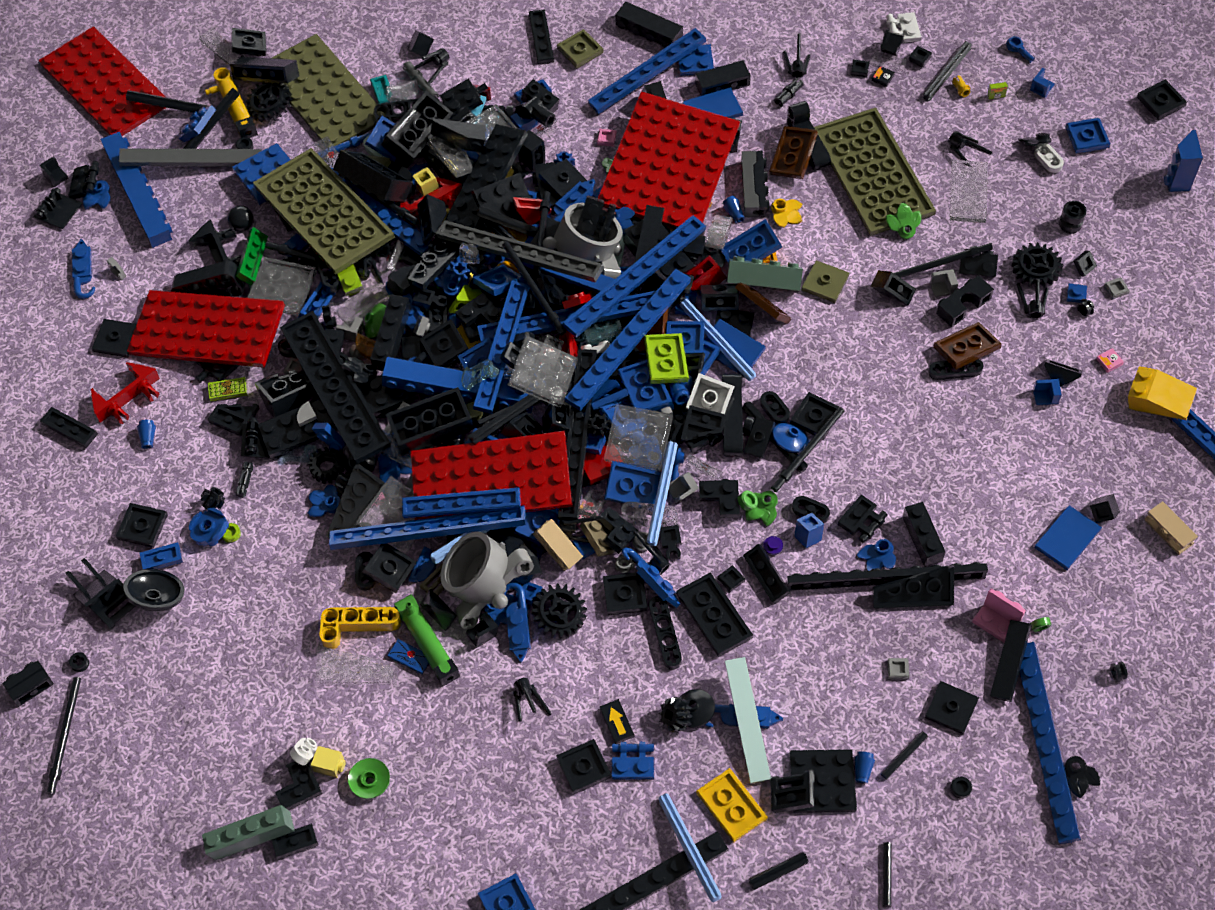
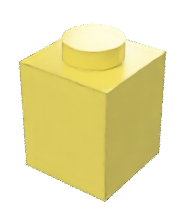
(425, 181)
(328, 762)

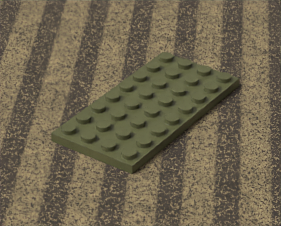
(328, 93)
(872, 169)
(323, 210)

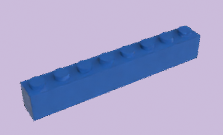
(138, 192)
(437, 380)

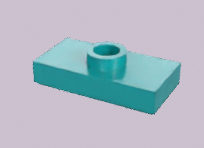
(379, 87)

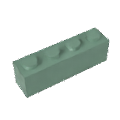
(764, 274)
(248, 832)

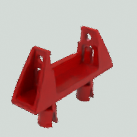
(447, 192)
(145, 378)

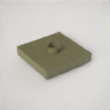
(580, 48)
(825, 281)

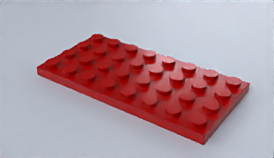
(98, 81)
(206, 328)
(526, 462)

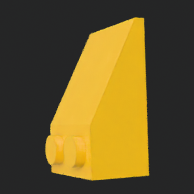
(1160, 394)

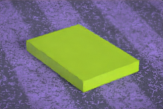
(666, 358)

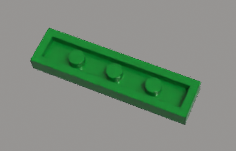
(252, 256)

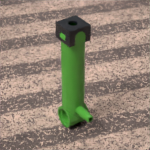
(443, 666)

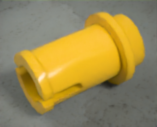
(963, 89)

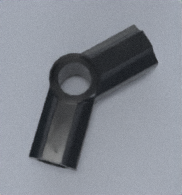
(535, 109)

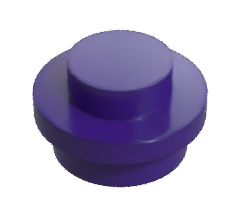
(773, 545)

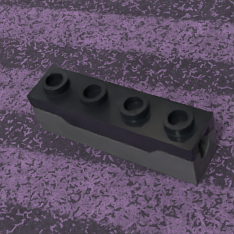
(754, 184)

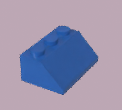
(1184, 164)

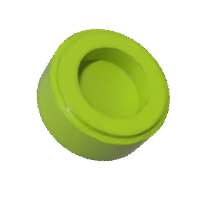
(232, 533)

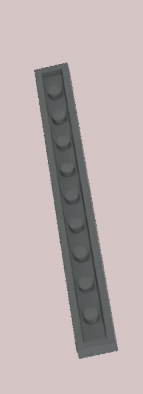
(526, 252)

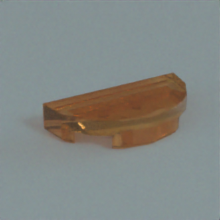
(364, 345)

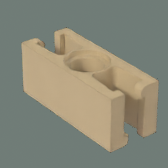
(1170, 528)
(557, 545)

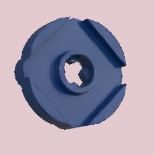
(213, 534)

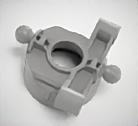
(587, 246)
(478, 574)

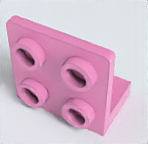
(997, 613)

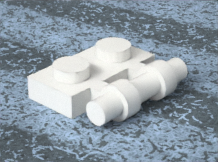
(908, 26)

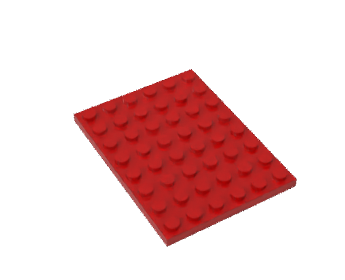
(669, 160)

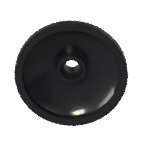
(153, 590)

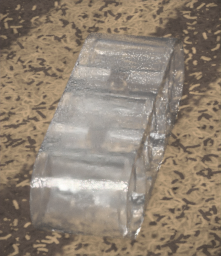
(402, 91)
(718, 232)
(642, 509)

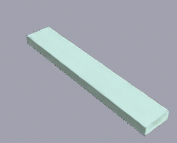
(747, 720)

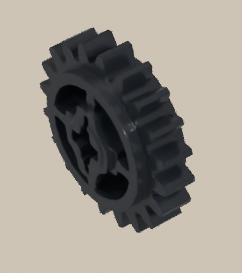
(270, 104)
(1037, 262)
(571, 604)

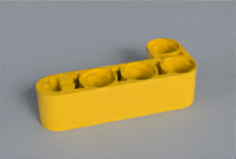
(360, 624)

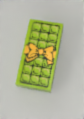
(227, 389)

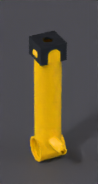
(238, 111)

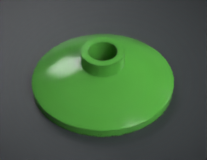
(373, 320)
(367, 769)

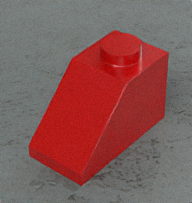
(706, 273)

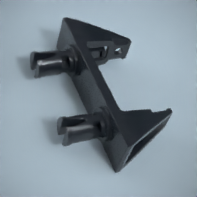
(209, 236)

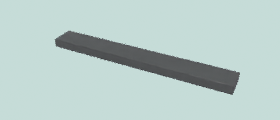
(184, 157)

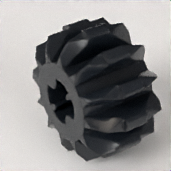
(675, 714)

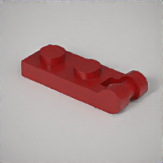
(578, 299)

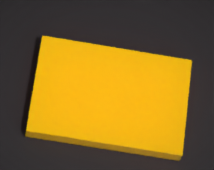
(731, 805)

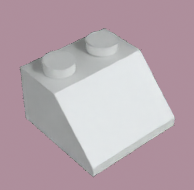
(710, 394)

